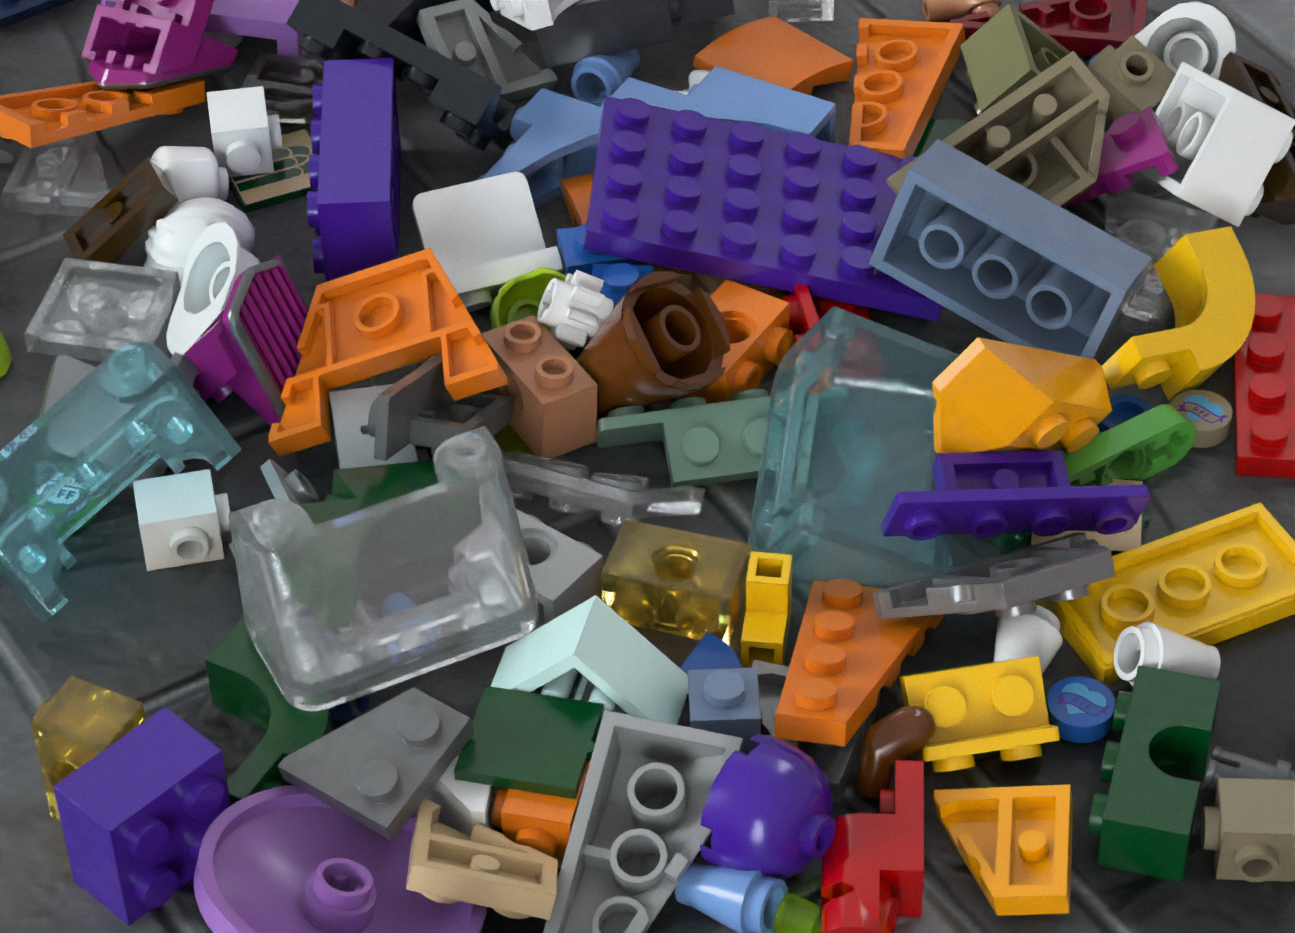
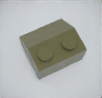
(1007, 55)

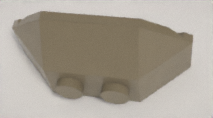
(1040, 134)

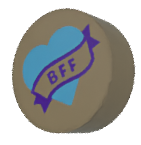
(1208, 413)

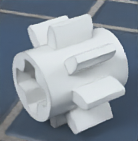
(574, 308)

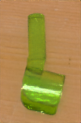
(797, 916)

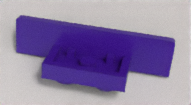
(1010, 494)

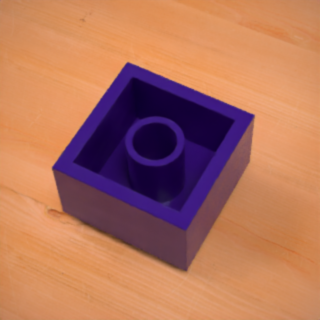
(142, 813)

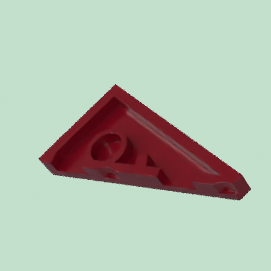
(1077, 24)

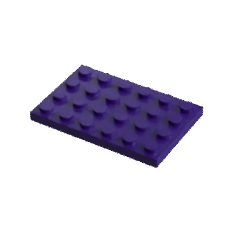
(745, 204)

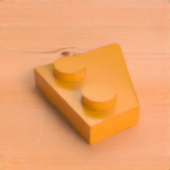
(1014, 844)

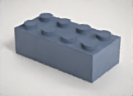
(1007, 256)

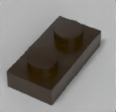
(122, 215)

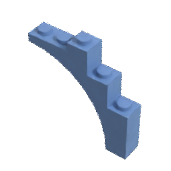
(559, 134)

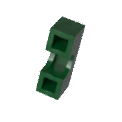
(1147, 813)

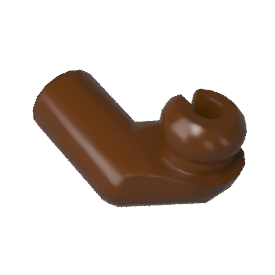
(891, 740)

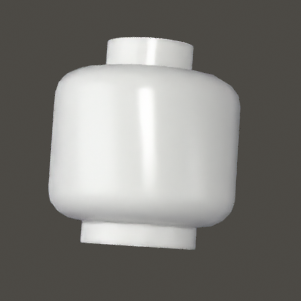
(192, 172)

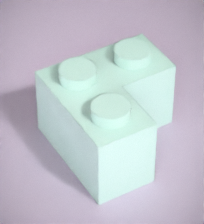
(595, 659)

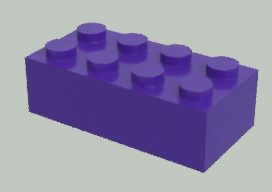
(355, 167)

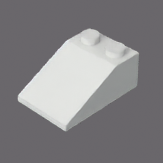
(1220, 144)

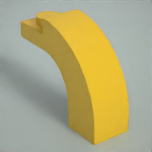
(1212, 310)

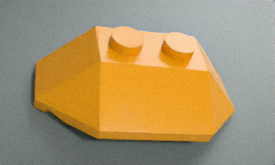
(1018, 400)

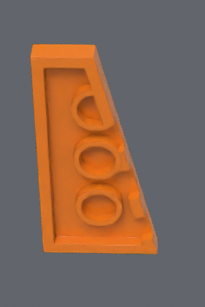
(900, 80)
(83, 108)
(843, 662)

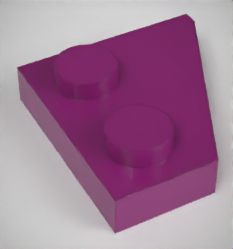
(1130, 146)

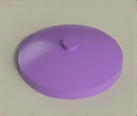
(307, 868)

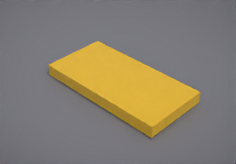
(1194, 582)

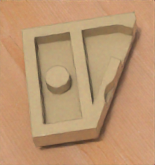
(479, 868)

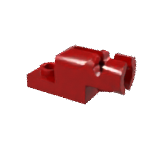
(877, 860)

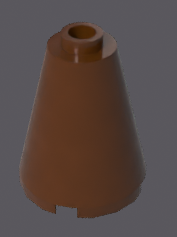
(656, 344)

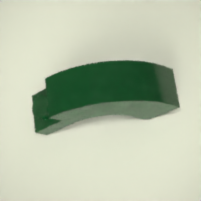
(247, 690)

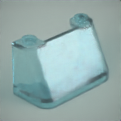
(838, 446)
(87, 453)

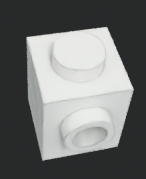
(243, 131)
(181, 519)

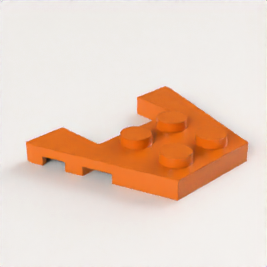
(375, 325)

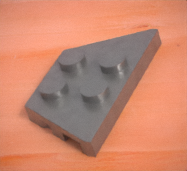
(1004, 582)

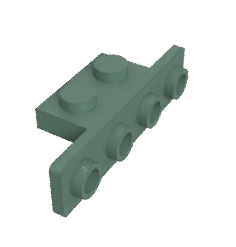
(700, 439)

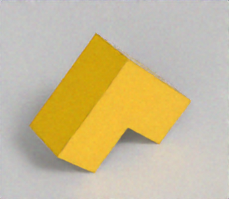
(767, 608)

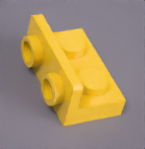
(982, 712)

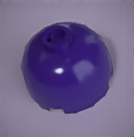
(769, 811)

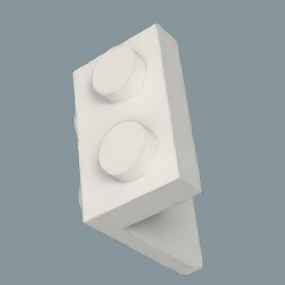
(483, 235)

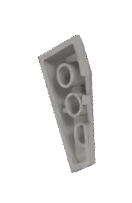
(636, 823)

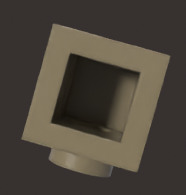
(1131, 77)
(1251, 829)

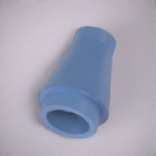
(602, 75)
(732, 897)

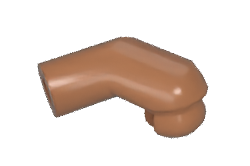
(954, 9)

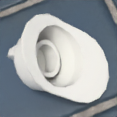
(1191, 35)
(206, 284)

